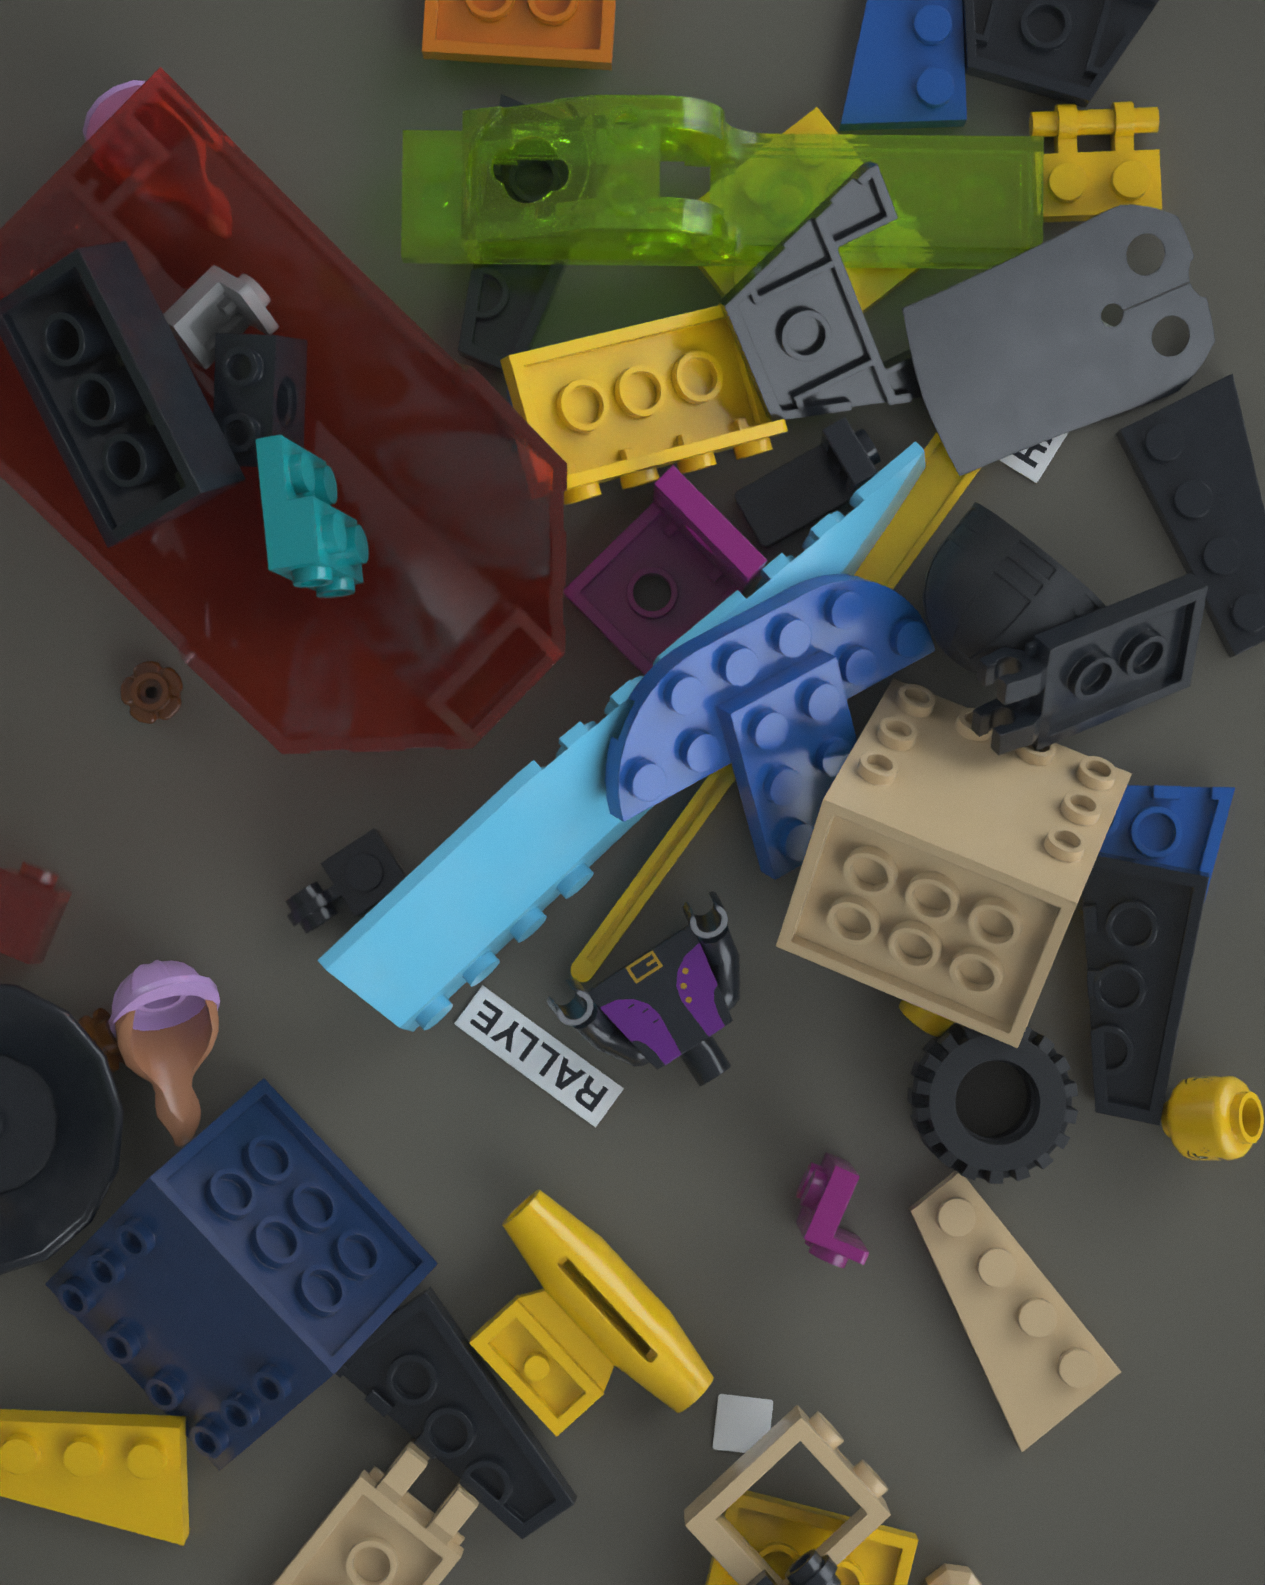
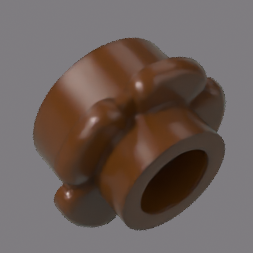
(166, 702)

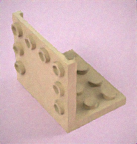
(950, 863)

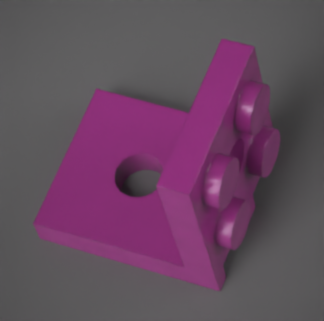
(683, 544)

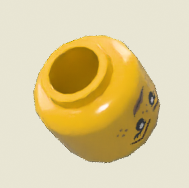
(1212, 1118)

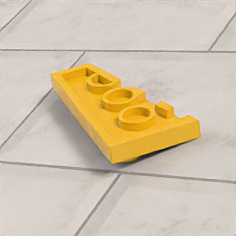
(99, 1468)

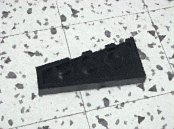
(511, 300)
(1209, 501)
(1139, 961)
(449, 1401)

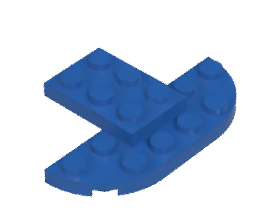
(768, 701)

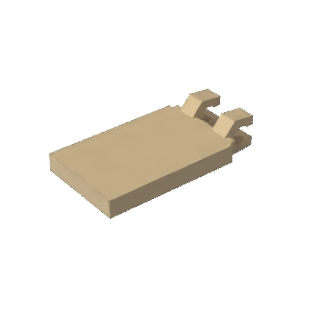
(384, 1532)

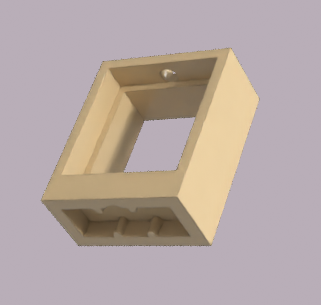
(819, 1436)

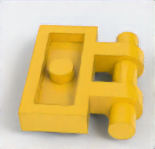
(1091, 182)

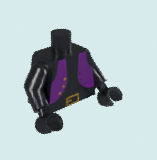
(665, 1000)

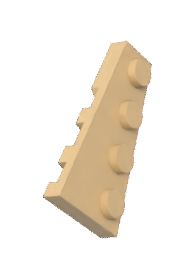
(1019, 1325)

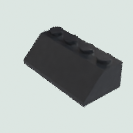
(116, 392)

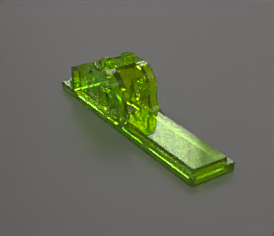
(954, 196)

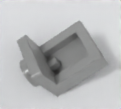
(217, 305)

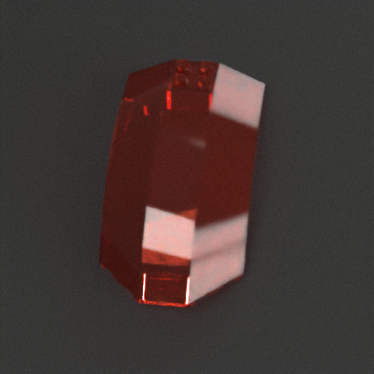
(422, 449)

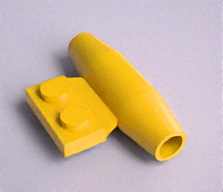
(586, 1319)

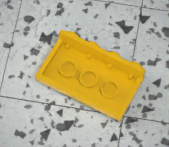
(641, 401)

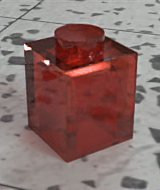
(29, 911)

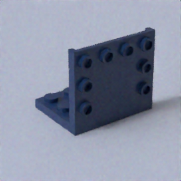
(241, 1274)

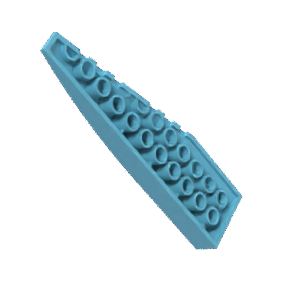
(554, 818)

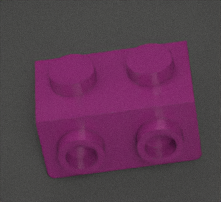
(824, 1198)

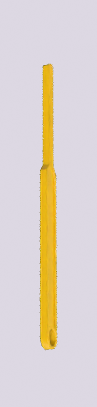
(886, 564)

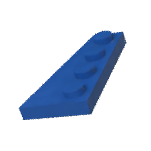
(908, 67)
(1170, 825)

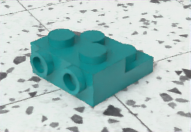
(302, 530)

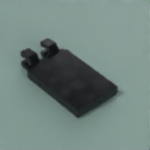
(1093, 667)

